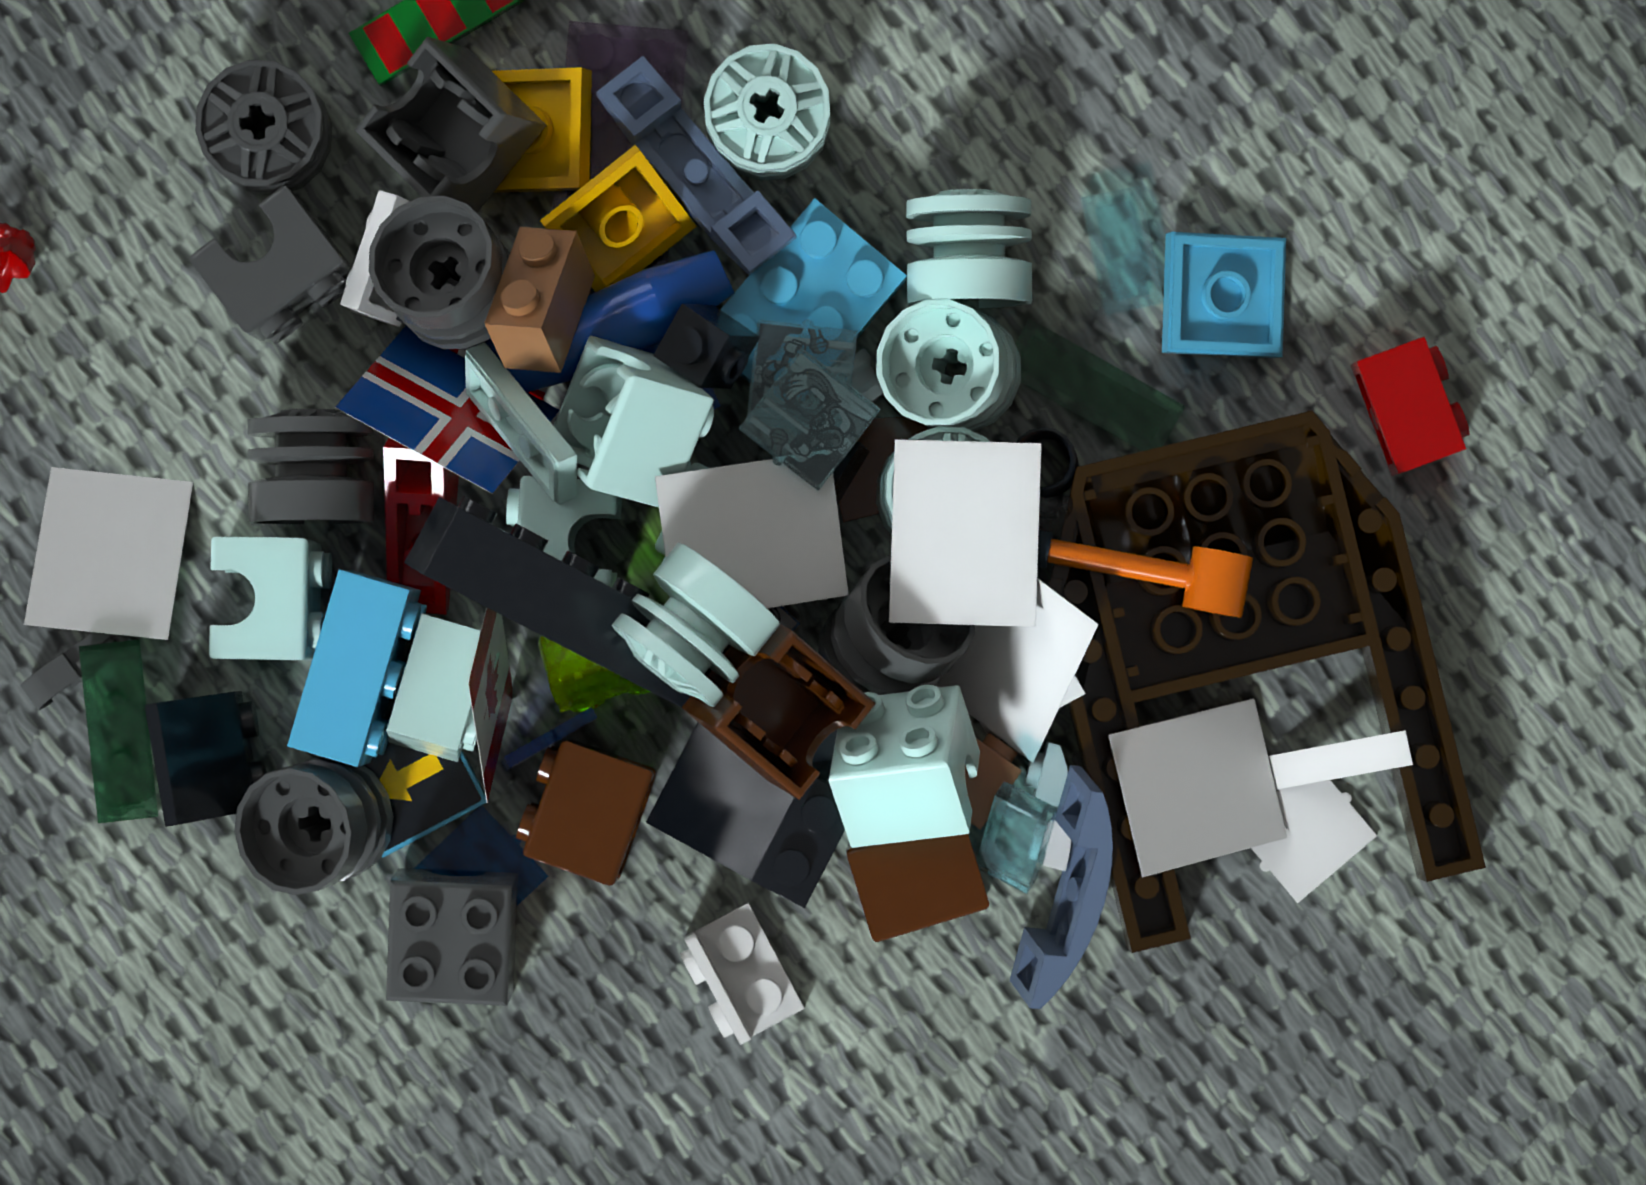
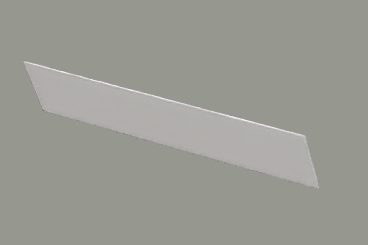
(1340, 760)

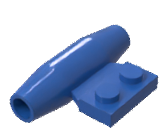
(639, 312)

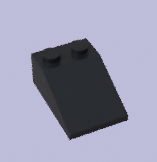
(203, 755)
(746, 821)

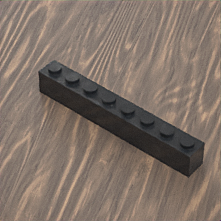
(543, 593)

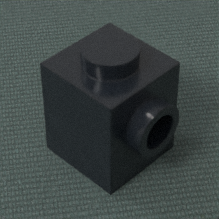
(706, 346)

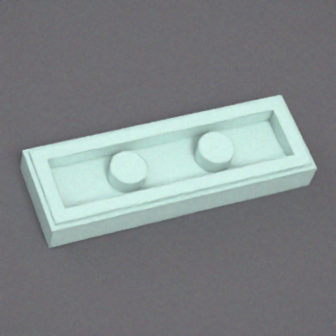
(521, 423)

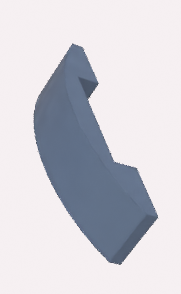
(693, 168)
(1051, 954)

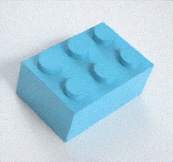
(820, 277)
(356, 668)

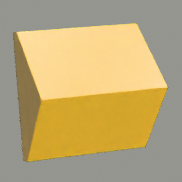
(622, 218)

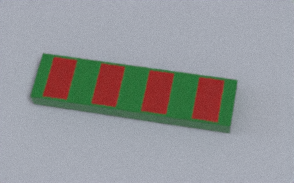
(398, 32)

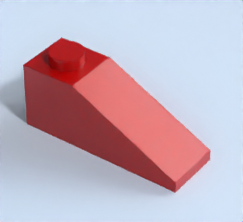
(411, 492)

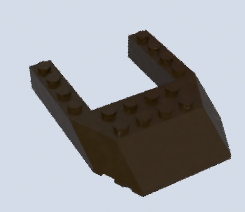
(1322, 582)

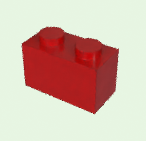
(1410, 405)

